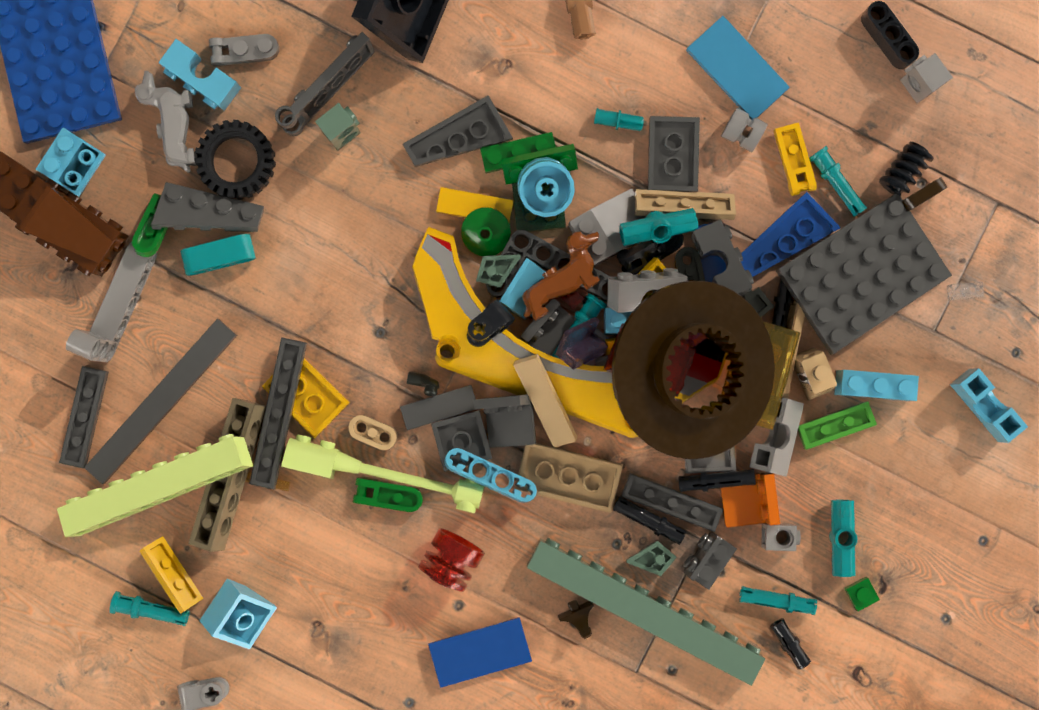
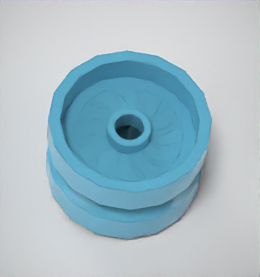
(549, 201)

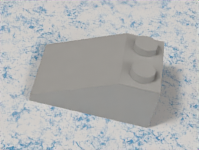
(606, 221)

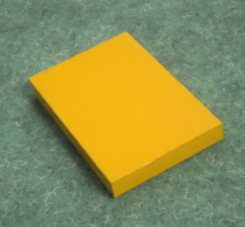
(315, 401)

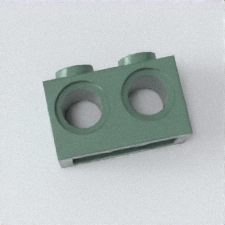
(339, 125)

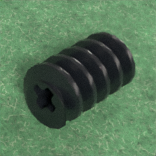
(906, 167)

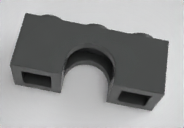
(715, 241)

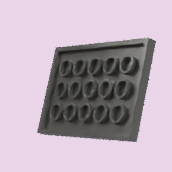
(863, 273)

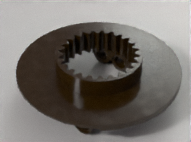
(642, 360)

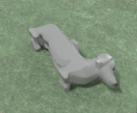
(174, 120)

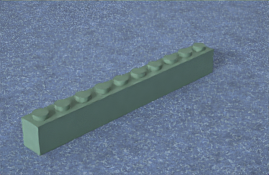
(645, 611)

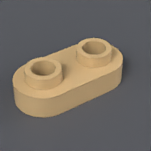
(373, 432)

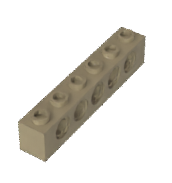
(223, 496)

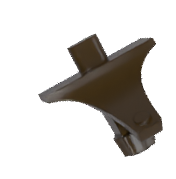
(578, 617)

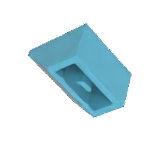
(70, 162)

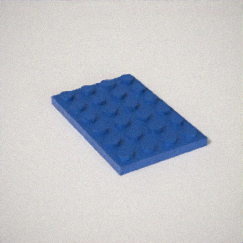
(56, 67)

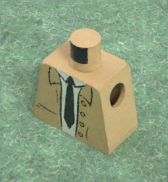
(814, 373)

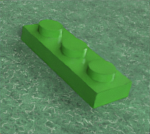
(836, 425)

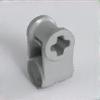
(198, 693)

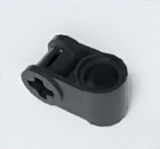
(492, 321)

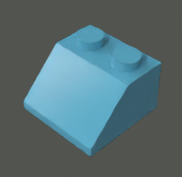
(524, 279)
(237, 614)

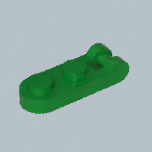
(148, 240)
(388, 495)

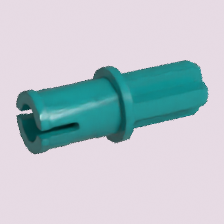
(618, 120)

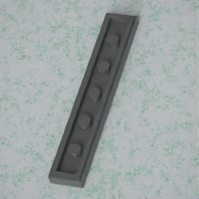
(278, 413)

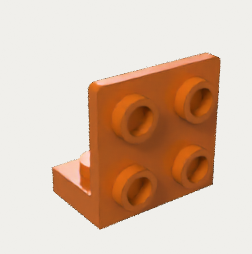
(751, 503)

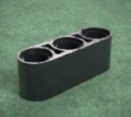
(889, 22)

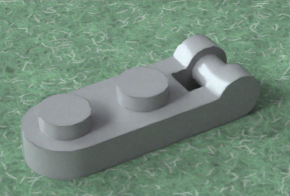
(243, 49)

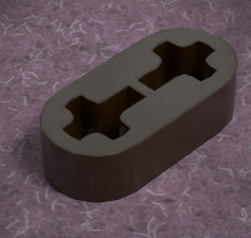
(924, 194)

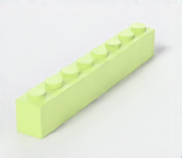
(154, 486)

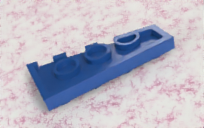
(793, 231)

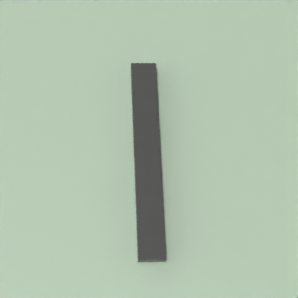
(160, 401)

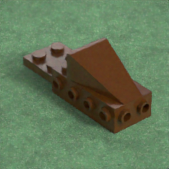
(58, 219)

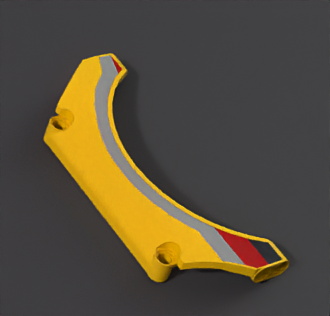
(582, 391)

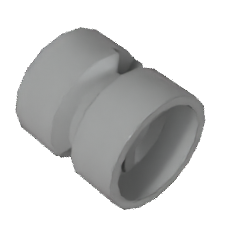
(736, 126)

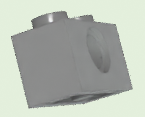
(925, 77)

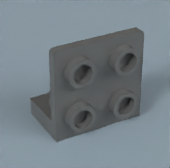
(548, 331)
(508, 420)
(709, 559)

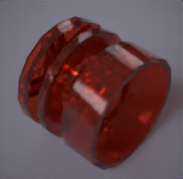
(449, 563)

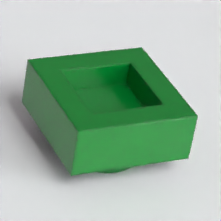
(862, 594)

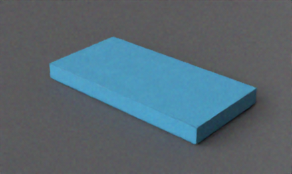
(737, 68)

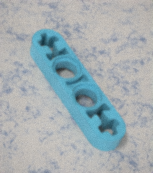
(488, 479)

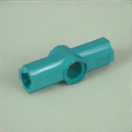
(658, 227)
(843, 554)

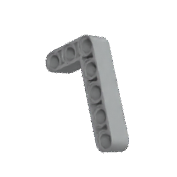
(116, 309)

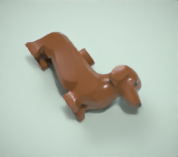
(565, 280)

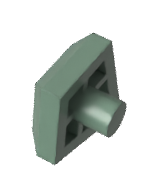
(496, 269)
(653, 558)

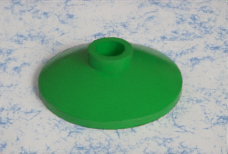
(487, 219)

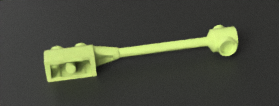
(325, 460)

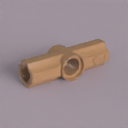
(581, 18)

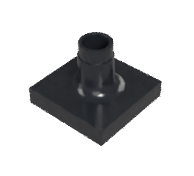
(402, 24)

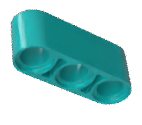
(218, 254)

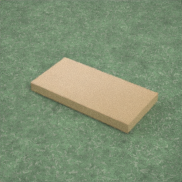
(570, 476)

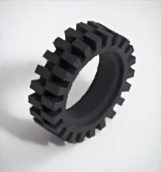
(214, 139)

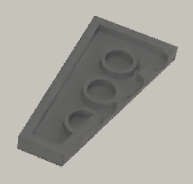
(459, 134)
(193, 208)

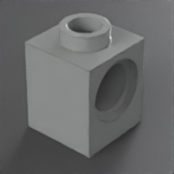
(769, 534)

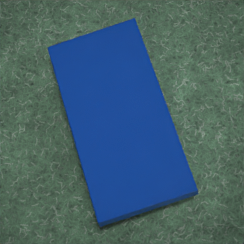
(480, 652)

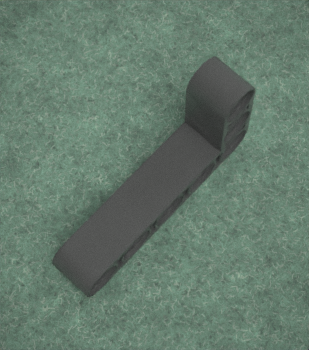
(556, 255)

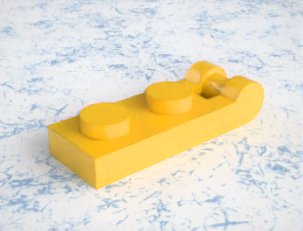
(795, 158)

